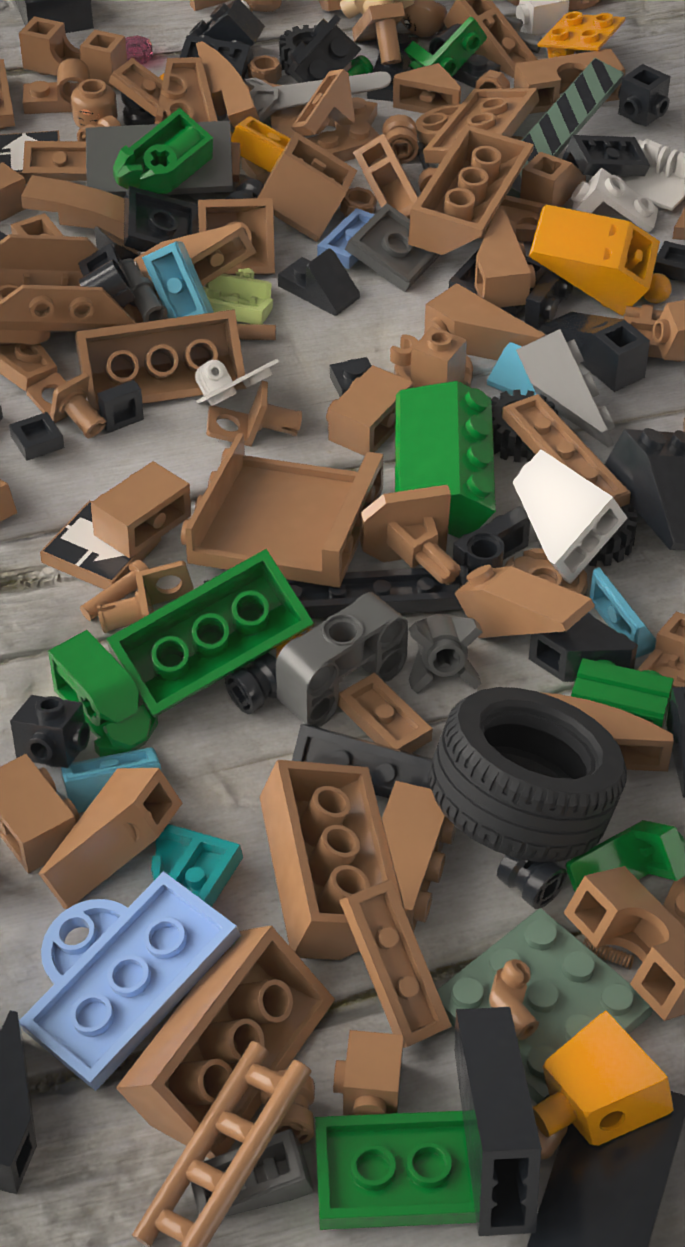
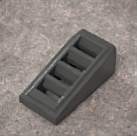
(277, 1187)

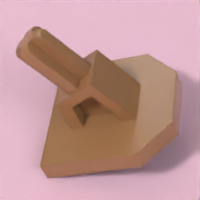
(411, 529)

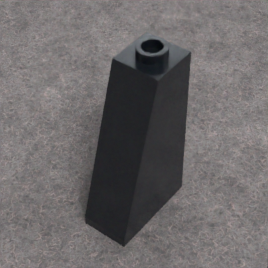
(497, 1122)

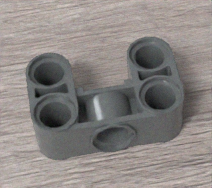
(313, 665)

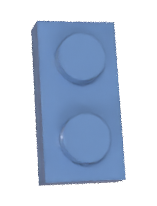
(342, 234)

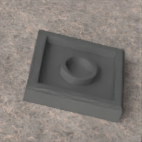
(385, 248)

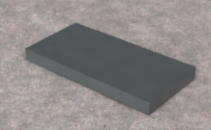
(105, 143)

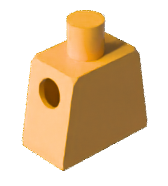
(602, 1085)

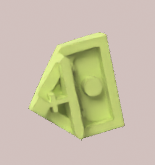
(243, 293)

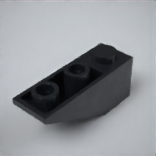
(608, 346)
(16, 1112)

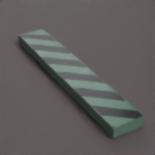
(571, 112)

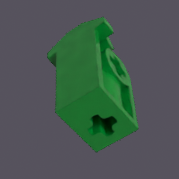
(164, 155)
(110, 698)

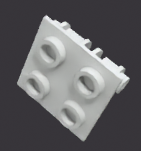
(665, 177)
(217, 383)

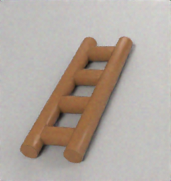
(219, 1120)

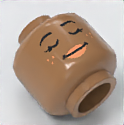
(92, 102)

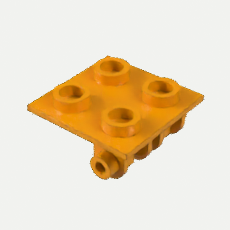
(580, 32)

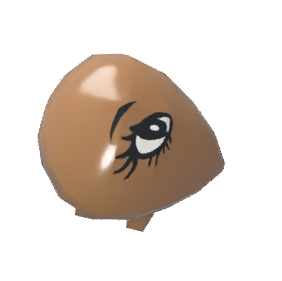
(424, 17)

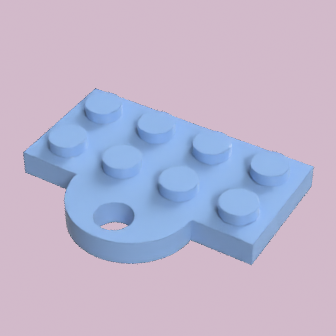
(123, 974)

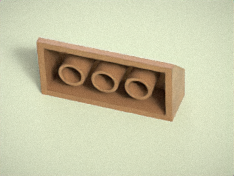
(466, 189)
(160, 355)
(322, 848)
(249, 995)

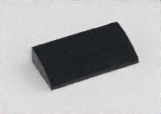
(609, 1190)

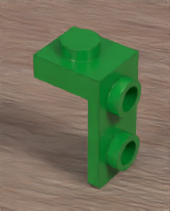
(453, 52)
(640, 848)

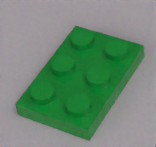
(393, 1170)

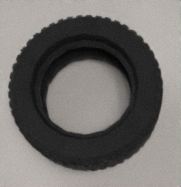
(527, 774)

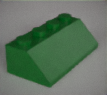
(448, 441)
(209, 632)

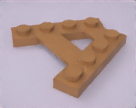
(340, 142)

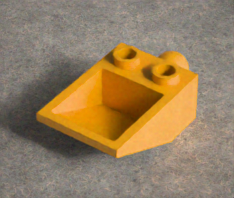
(600, 257)

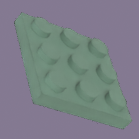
(563, 994)

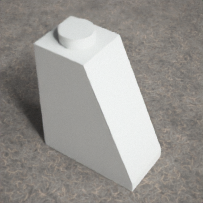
(566, 513)

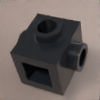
(644, 95)
(50, 730)

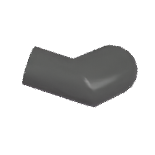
(530, 39)

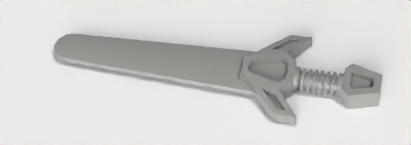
(270, 99)

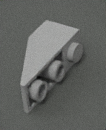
(555, 374)

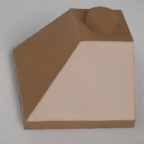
(257, 221)

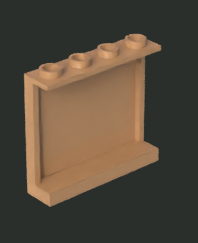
(292, 509)

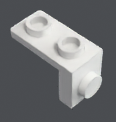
(617, 195)

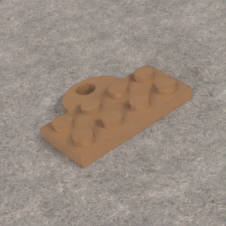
(488, 109)

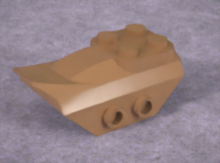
(44, 293)

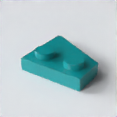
(196, 861)

